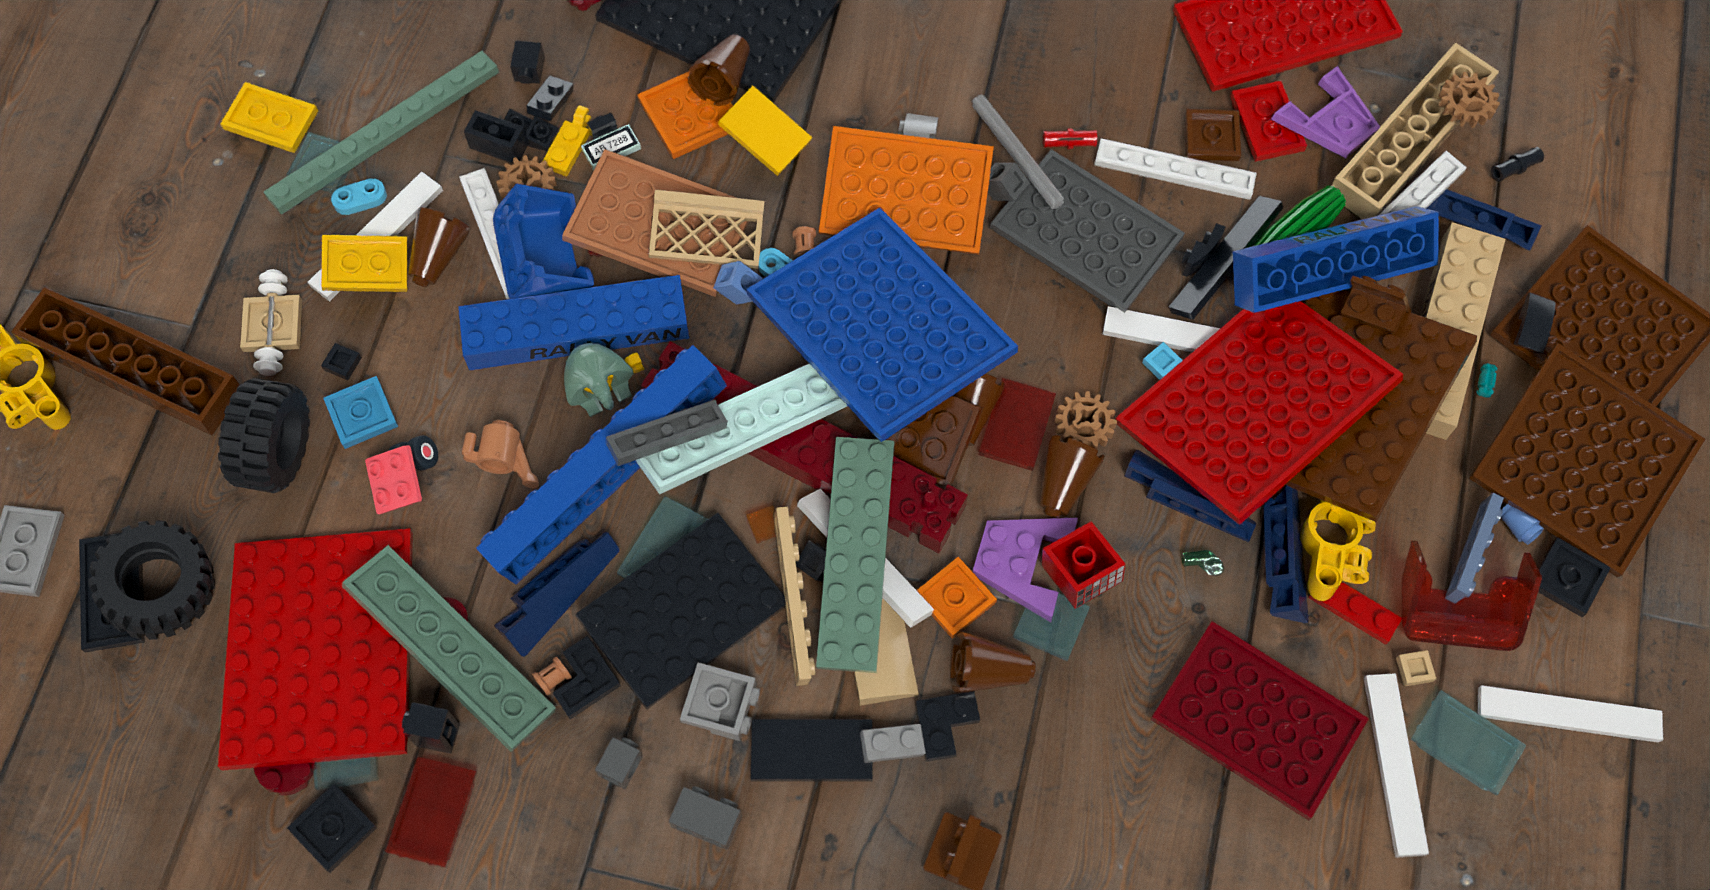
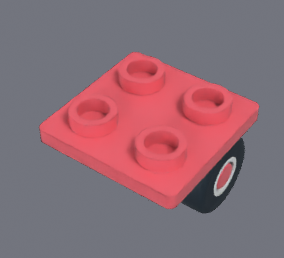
(394, 473)

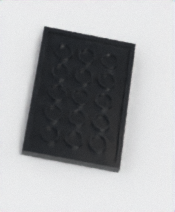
(681, 610)

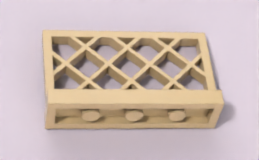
(703, 207)

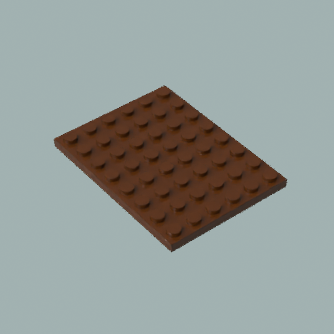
(1372, 455)

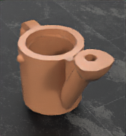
(500, 452)

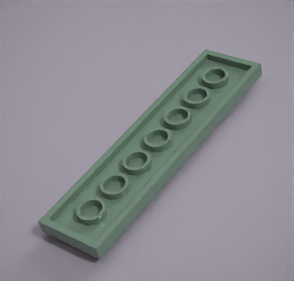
(855, 555)
(449, 648)

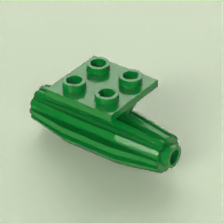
(1307, 216)

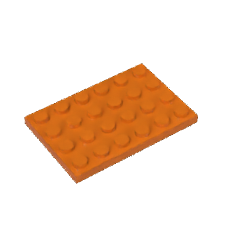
(923, 184)

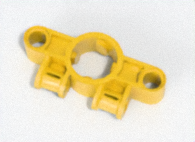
(36, 396)
(1334, 561)

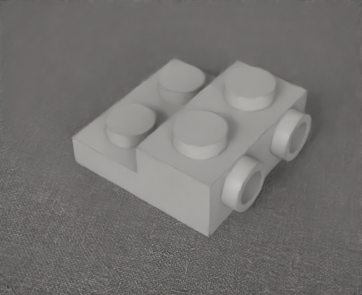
(720, 701)

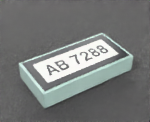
(619, 141)

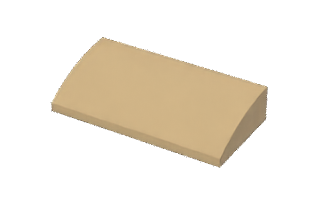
(895, 668)

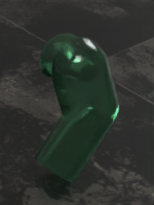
(1204, 559)

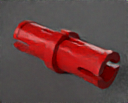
(1051, 138)

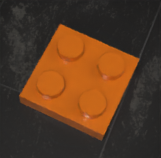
(956, 597)

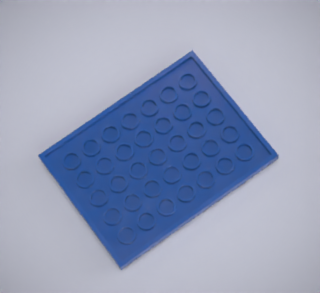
(881, 323)

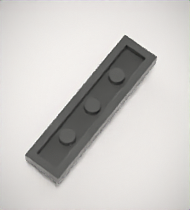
(666, 432)

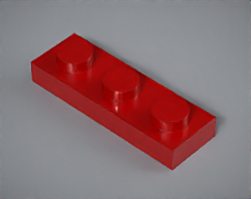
(1361, 612)

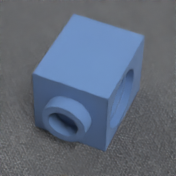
(735, 280)

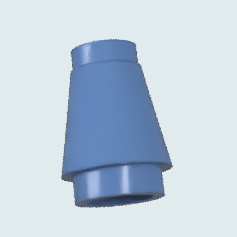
(1521, 524)

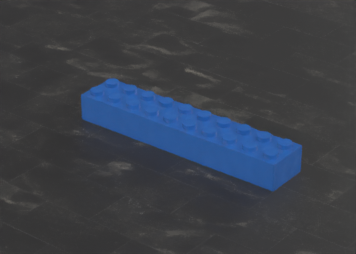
(592, 472)

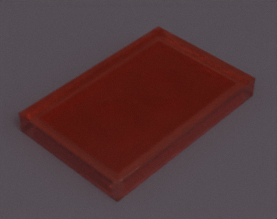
(1017, 425)

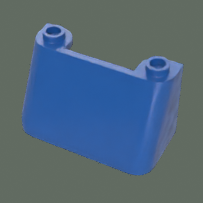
(531, 243)

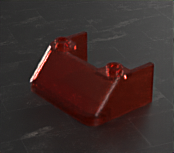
(1475, 621)

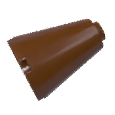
(720, 71)
(434, 245)
(985, 394)
(1067, 474)
(988, 665)

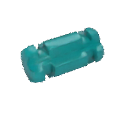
(1487, 380)

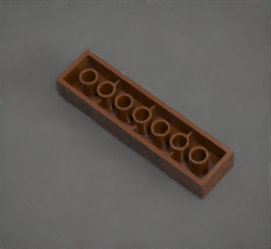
(127, 360)

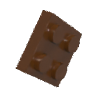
(1212, 135)

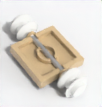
(271, 323)

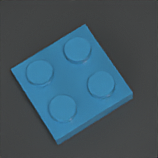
(360, 412)

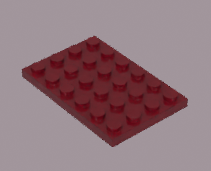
(1260, 720)

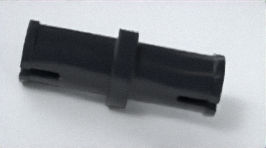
(1517, 164)

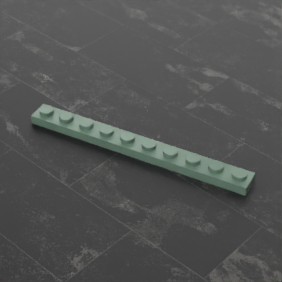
(380, 132)

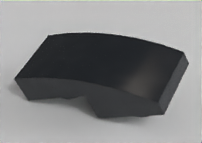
(538, 132)
(1202, 250)
(1536, 323)

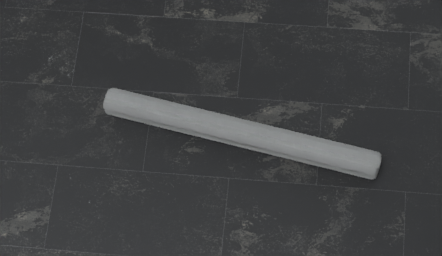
(1018, 152)

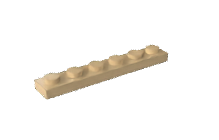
(795, 607)

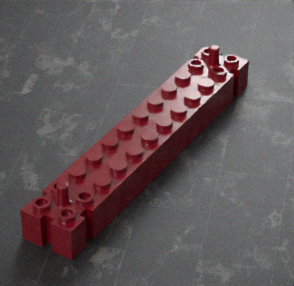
(809, 457)

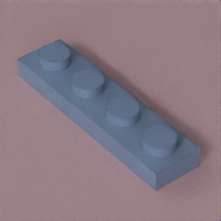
(1477, 541)

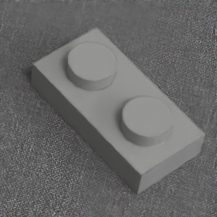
(892, 743)

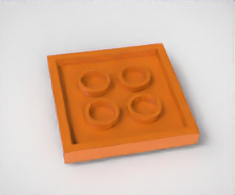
(681, 116)

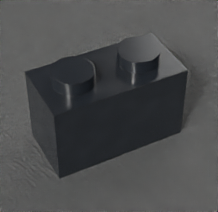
(496, 137)
(430, 727)

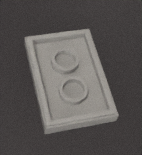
(26, 548)

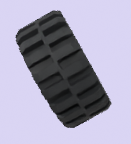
(264, 435)
(139, 546)

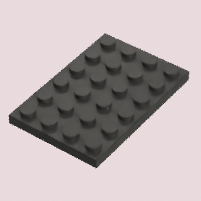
(1094, 237)

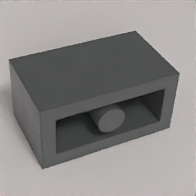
(706, 817)

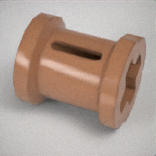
(803, 243)
(551, 675)

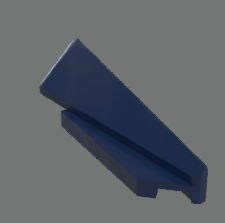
(1485, 218)
(1176, 493)
(1285, 557)
(554, 591)

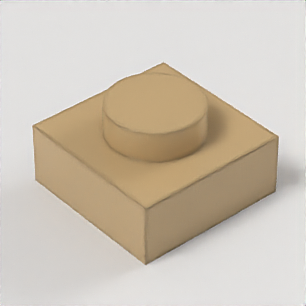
(1416, 668)

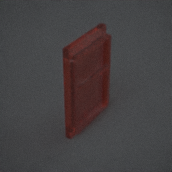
(431, 812)

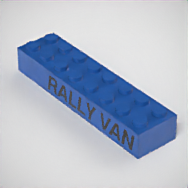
(1329, 257)
(561, 321)

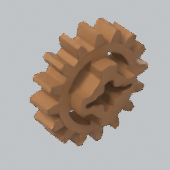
(1468, 99)
(537, 174)
(1084, 410)

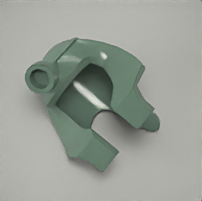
(590, 367)

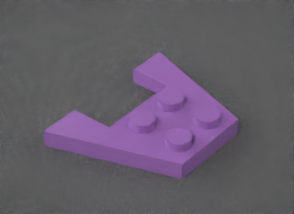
(1339, 125)
(1010, 556)

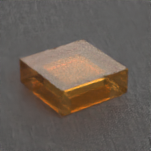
(762, 524)

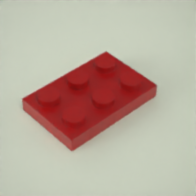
(1264, 136)

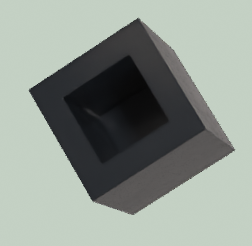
(527, 62)

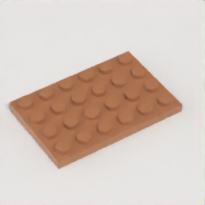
(618, 216)

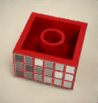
(1083, 564)

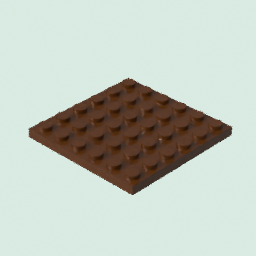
(1615, 317)
(1587, 459)

